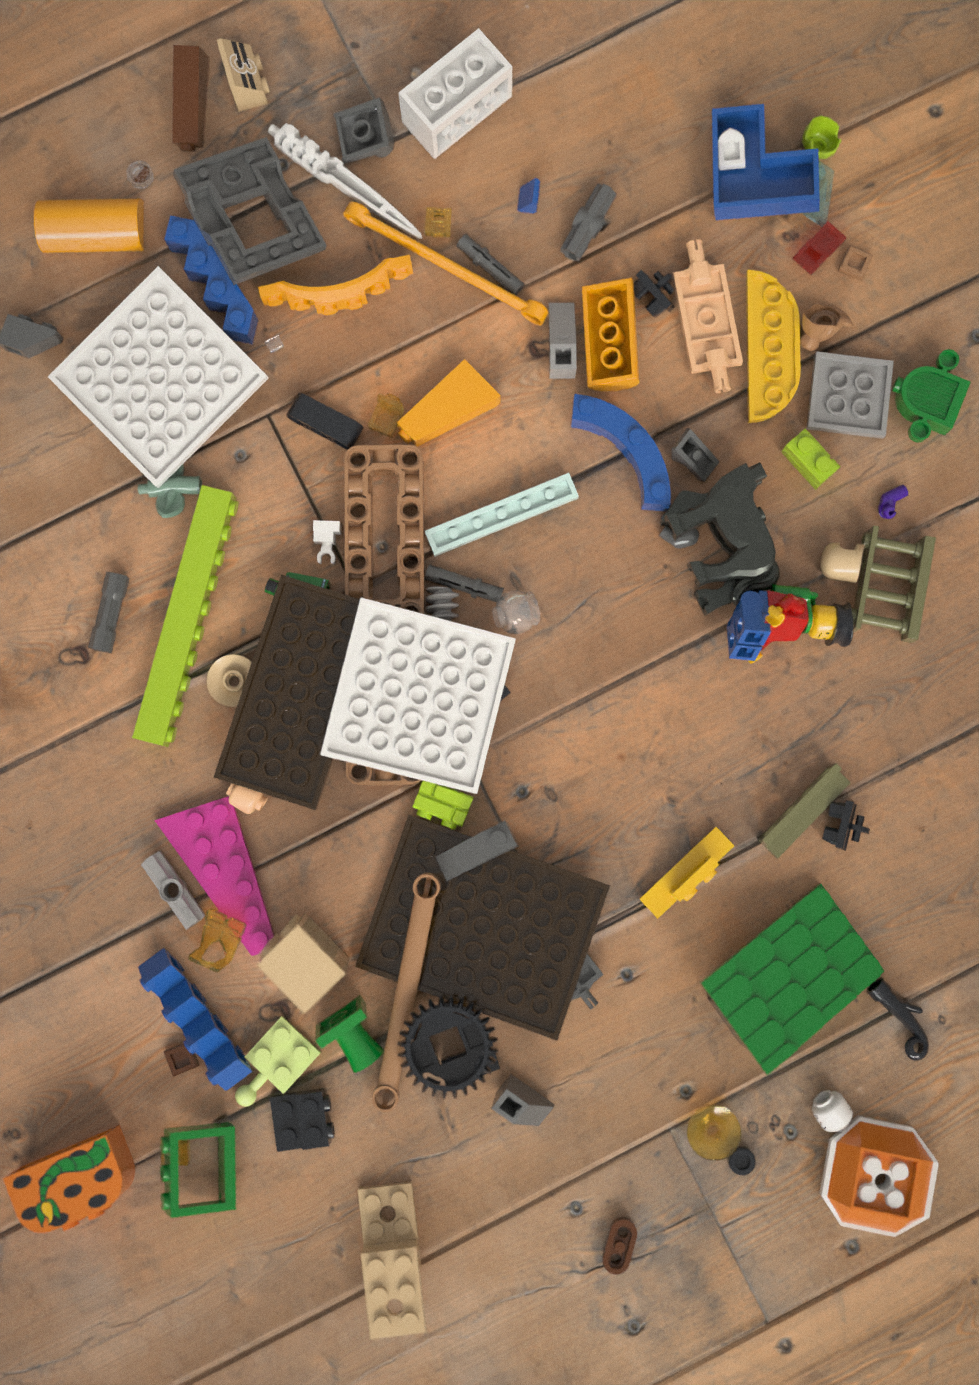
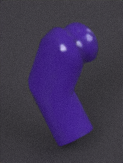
(888, 501)

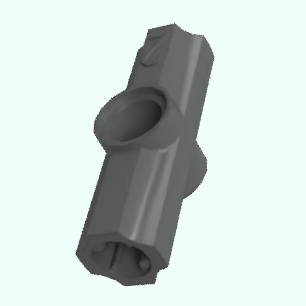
(588, 222)

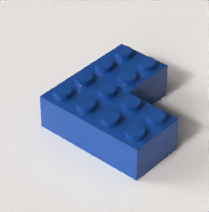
(771, 181)

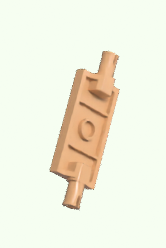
(707, 317)

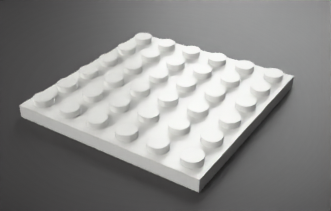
(158, 377)
(418, 696)

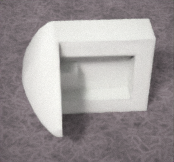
(731, 150)

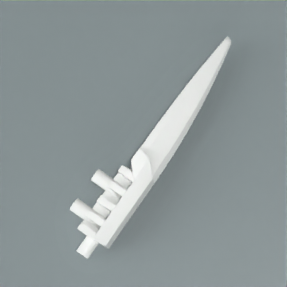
(331, 170)

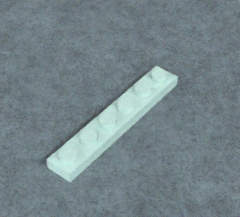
(501, 514)

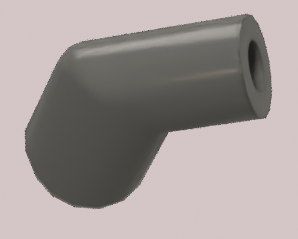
(686, 540)

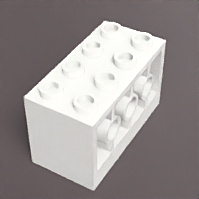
(456, 93)

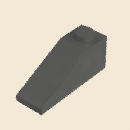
(477, 850)

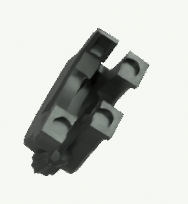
(738, 530)

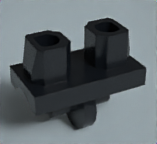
(660, 302)
(846, 813)

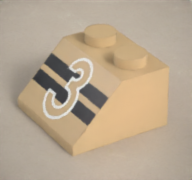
(243, 74)

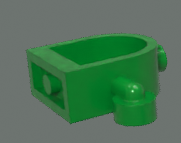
(931, 397)

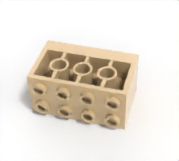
(303, 961)

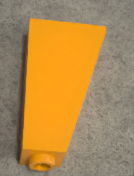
(449, 404)

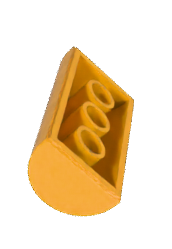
(89, 225)
(610, 335)

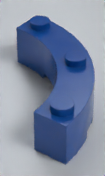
(632, 441)

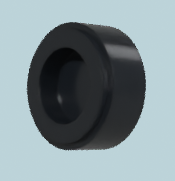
(742, 1161)

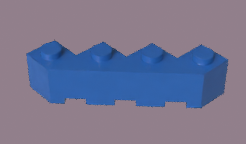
(205, 267)
(202, 1029)

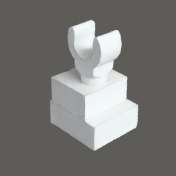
(325, 534)

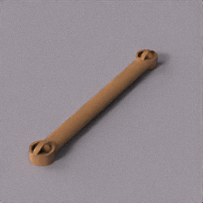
(406, 990)

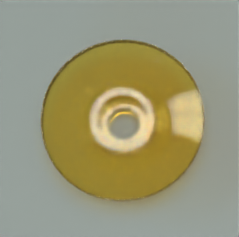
(723, 1142)

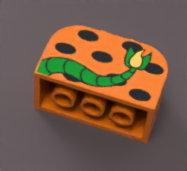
(72, 1182)

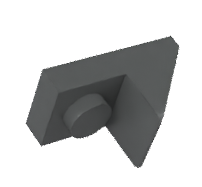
(694, 455)

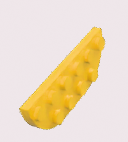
(771, 346)

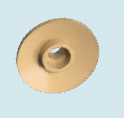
(220, 677)

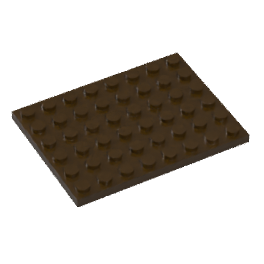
(497, 934)

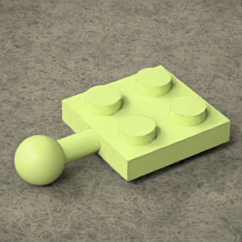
(280, 1059)

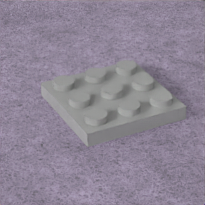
(849, 395)

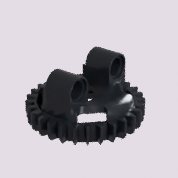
(422, 1056)

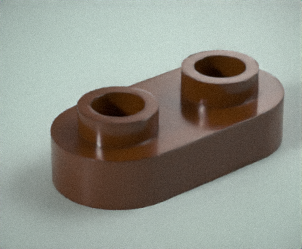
(619, 1245)

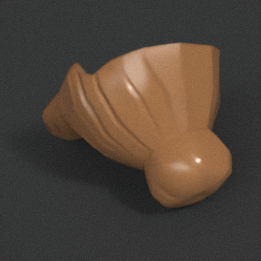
(821, 323)

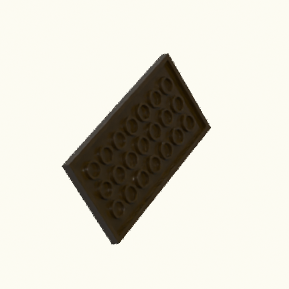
(290, 695)

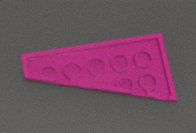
(218, 857)

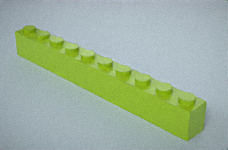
(185, 616)

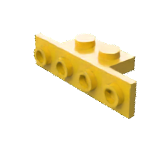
(685, 875)

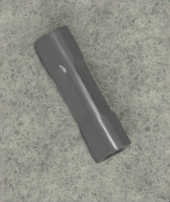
(104, 631)

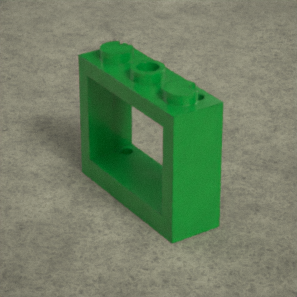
(226, 1169)

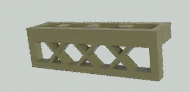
(804, 810)

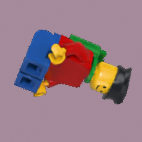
(783, 616)

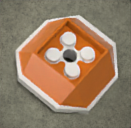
(856, 1159)

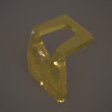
(221, 929)

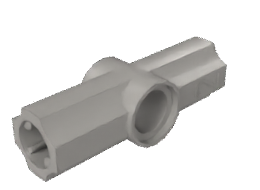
(163, 875)

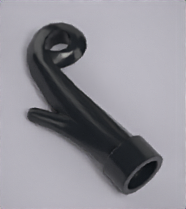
(882, 993)

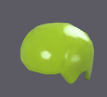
(821, 135)

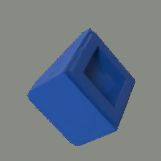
(529, 197)

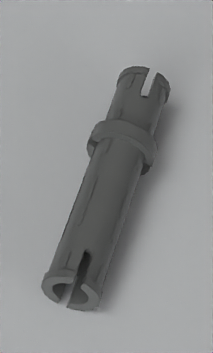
(483, 259)
(463, 583)

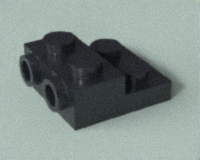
(302, 1120)

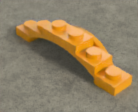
(339, 296)

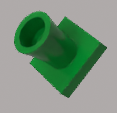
(349, 1033)

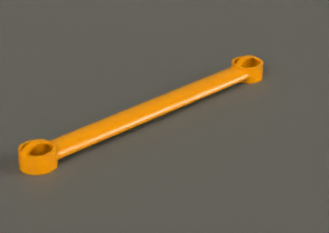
(531, 309)

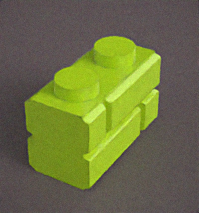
(810, 459)
(442, 803)

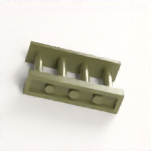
(917, 576)

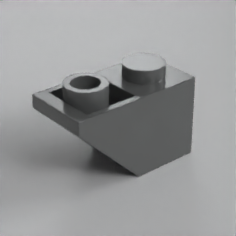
(28, 338)
(521, 1103)

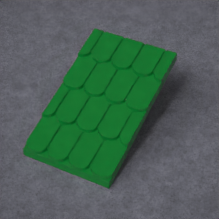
(791, 979)

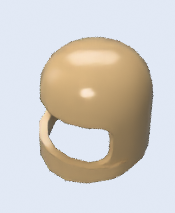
(841, 563)

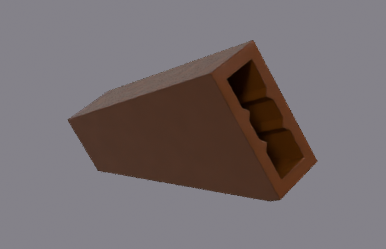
(189, 96)

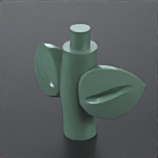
(170, 494)

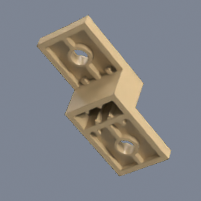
(391, 1260)

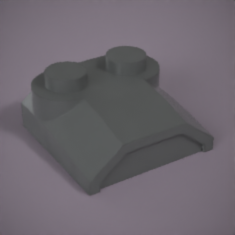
(365, 131)

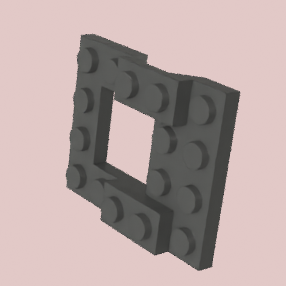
(236, 178)

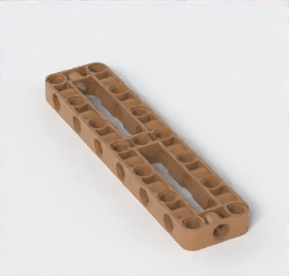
(358, 492)

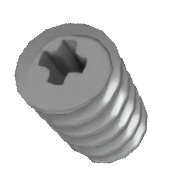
(441, 602)

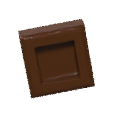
(180, 1059)

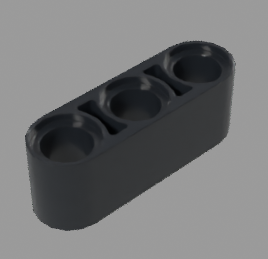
(324, 421)

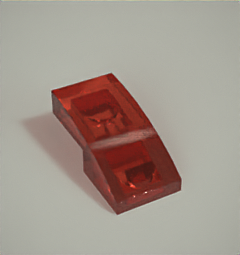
(819, 248)

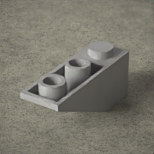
(562, 341)

